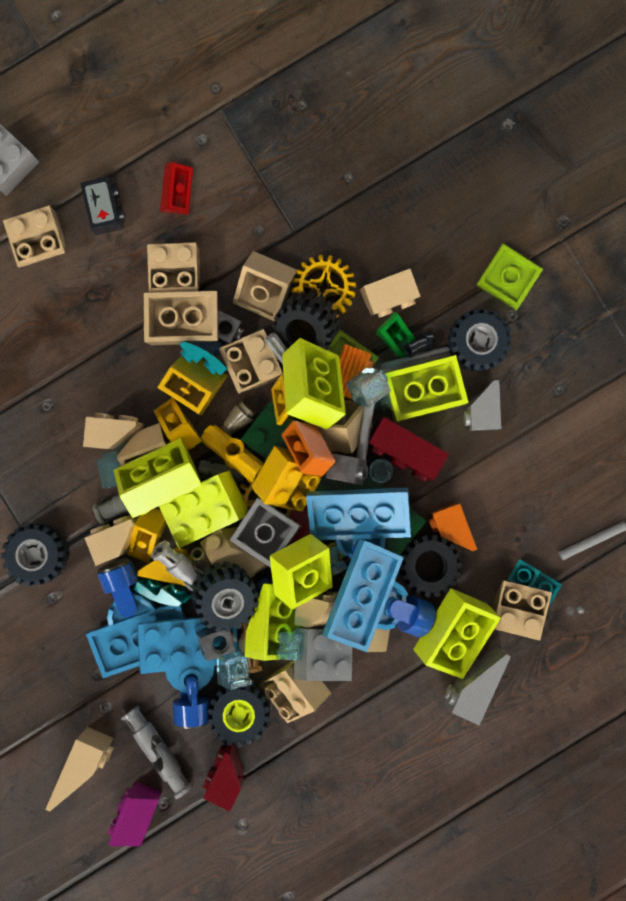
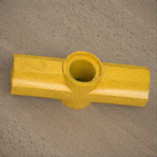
(225, 445)

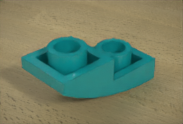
(196, 354)
(530, 576)
(169, 595)

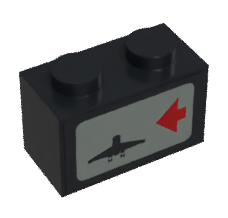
(102, 205)

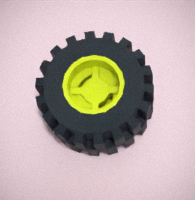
(239, 714)

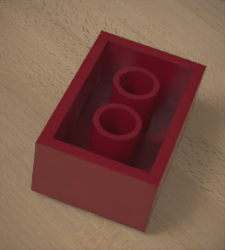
(407, 450)

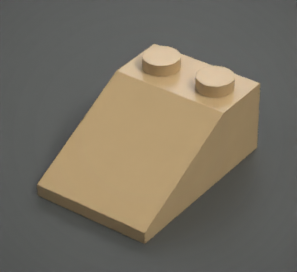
(180, 317)
(87, 755)

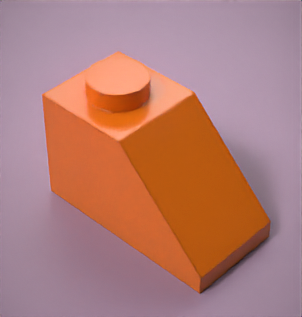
(452, 525)

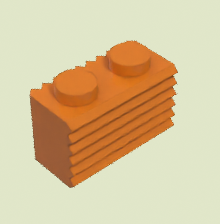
(351, 364)
(308, 448)

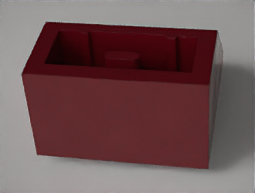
(225, 780)

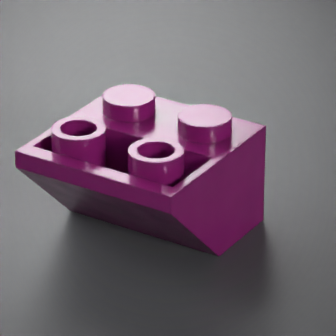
(133, 815)

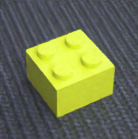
(301, 571)

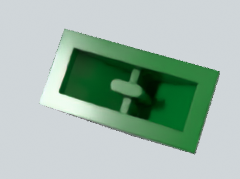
(395, 334)

